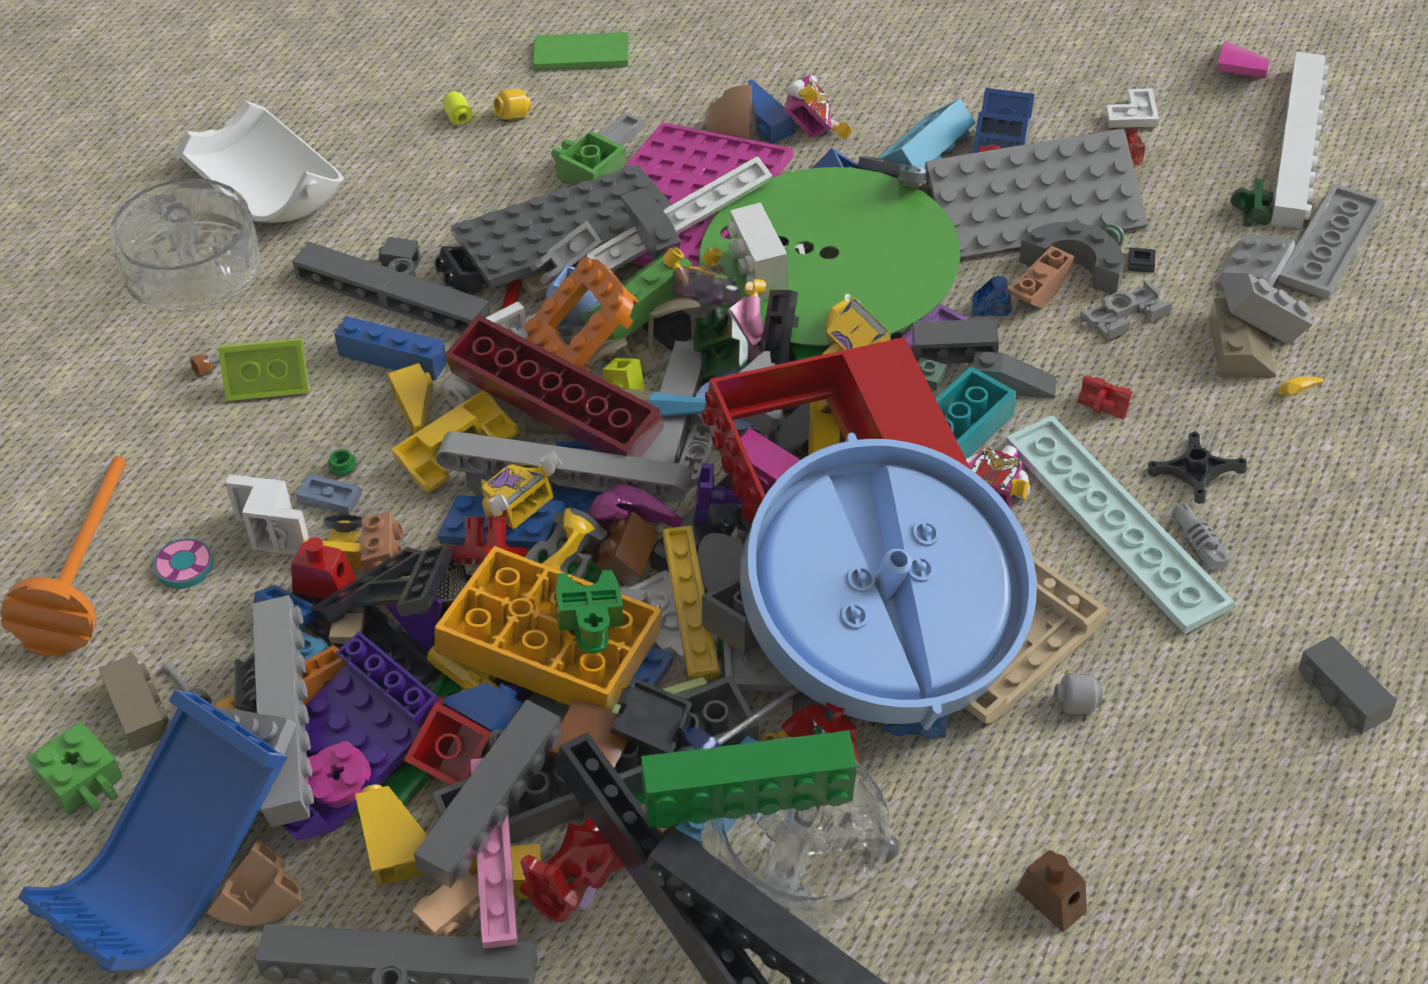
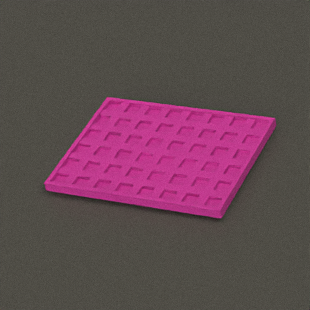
(689, 158)

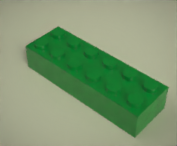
(748, 779)

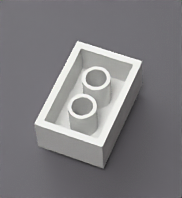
(758, 248)

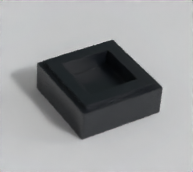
(1141, 260)

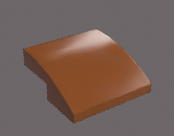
(595, 720)

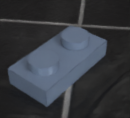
(328, 494)

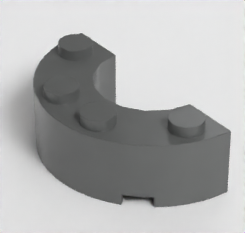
(1087, 244)

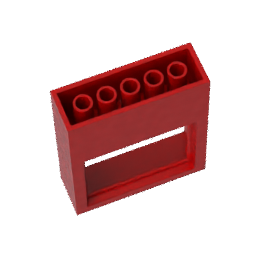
(869, 388)

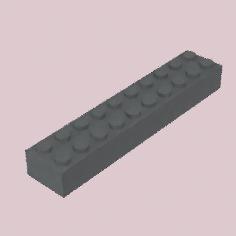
(549, 800)

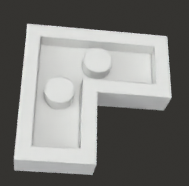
(1139, 111)

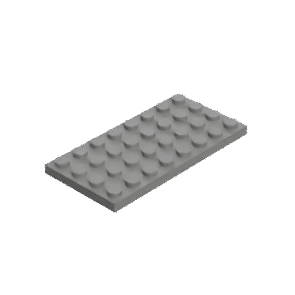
(1012, 190)

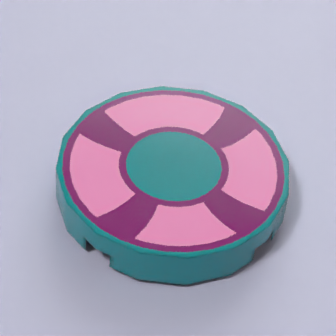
(183, 563)

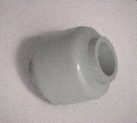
(1078, 694)

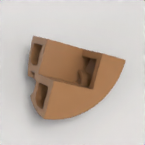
(731, 112)
(256, 889)

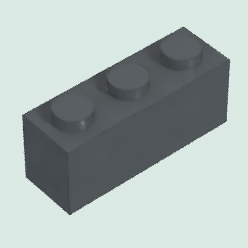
(954, 339)
(1346, 685)

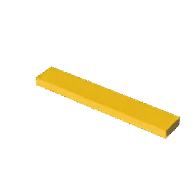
(687, 594)

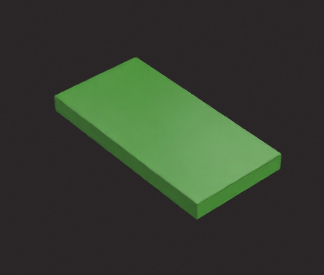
(581, 51)

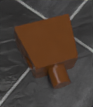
(1055, 889)

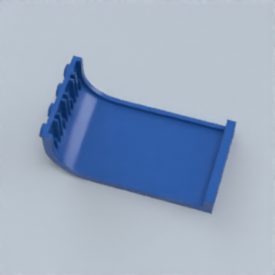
(168, 842)

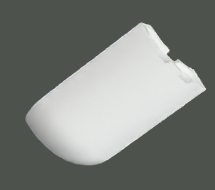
(263, 163)

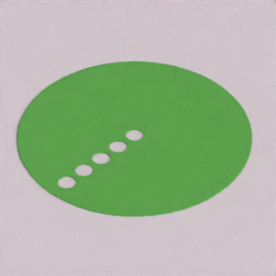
(890, 239)

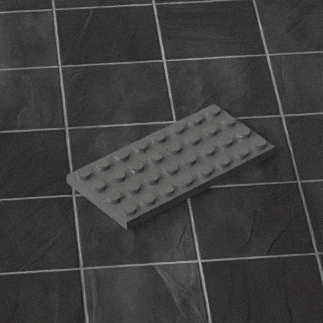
(512, 238)

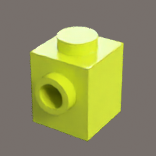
(624, 373)

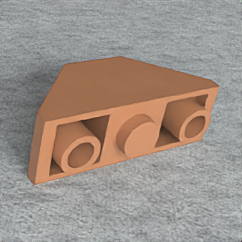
(1043, 278)

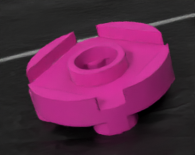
(330, 760)

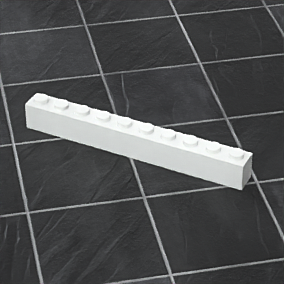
(1300, 141)

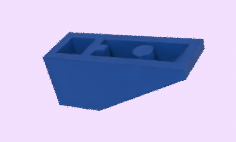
(770, 116)

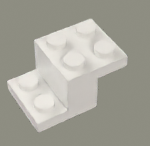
(267, 514)

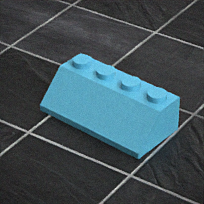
(932, 135)

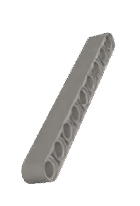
(578, 469)

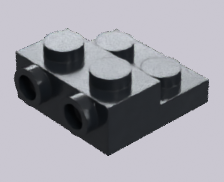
(458, 270)

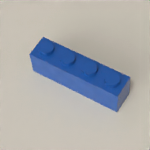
(389, 346)

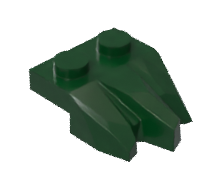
(721, 344)

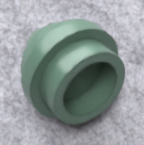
(1115, 232)

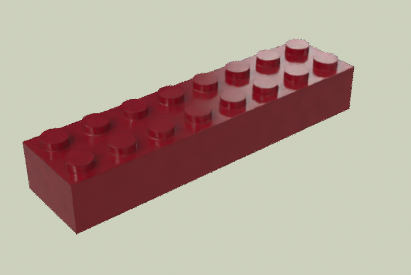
(554, 390)

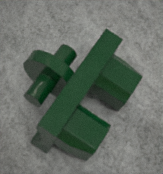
(1253, 203)

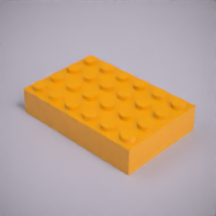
(510, 630)

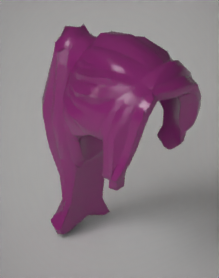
(624, 500)

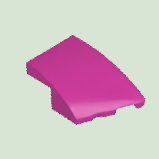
(1242, 61)

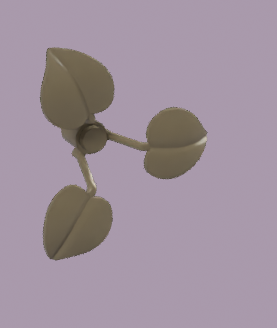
(639, 349)

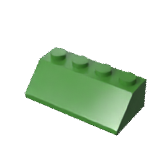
(651, 288)

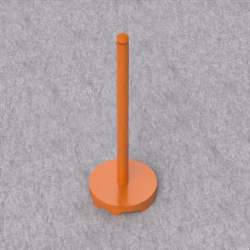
(50, 612)

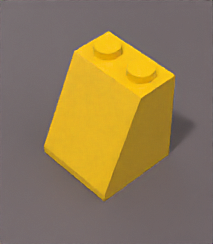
(389, 835)

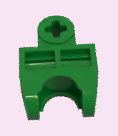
(589, 610)

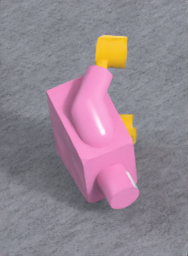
(748, 316)

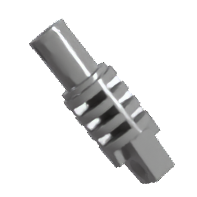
(1201, 537)

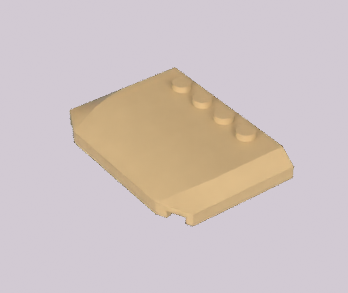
(1060, 623)

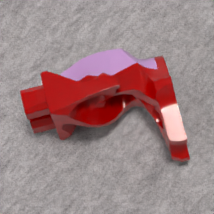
(581, 855)

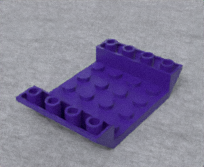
(374, 709)

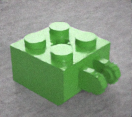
(588, 158)
(75, 769)

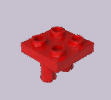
(474, 540)

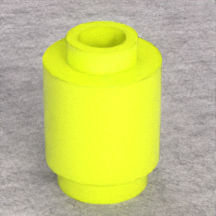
(457, 108)

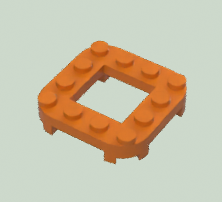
(615, 310)

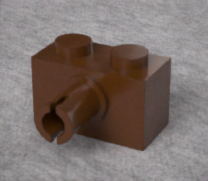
(626, 548)

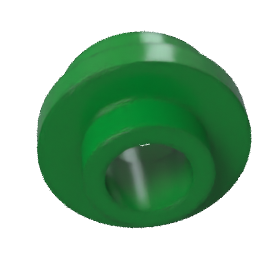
(341, 462)

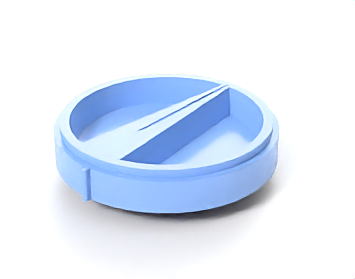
(887, 581)

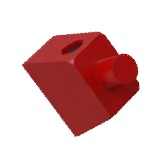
(319, 569)

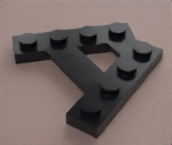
(383, 585)

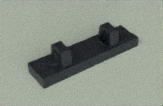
(779, 324)

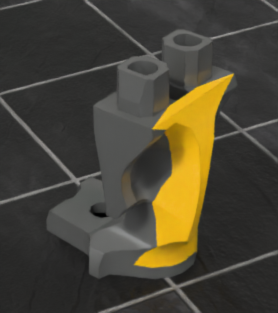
(579, 532)

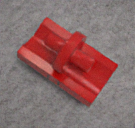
(1105, 397)

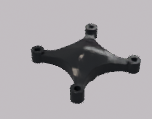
(1197, 467)

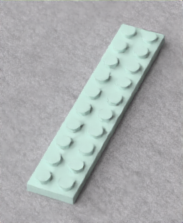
(1120, 525)

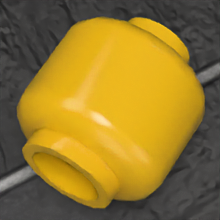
(511, 104)

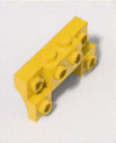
(474, 416)

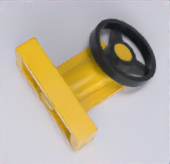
(345, 537)

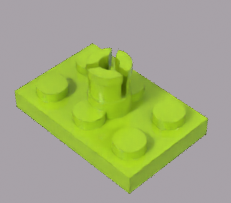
(263, 369)

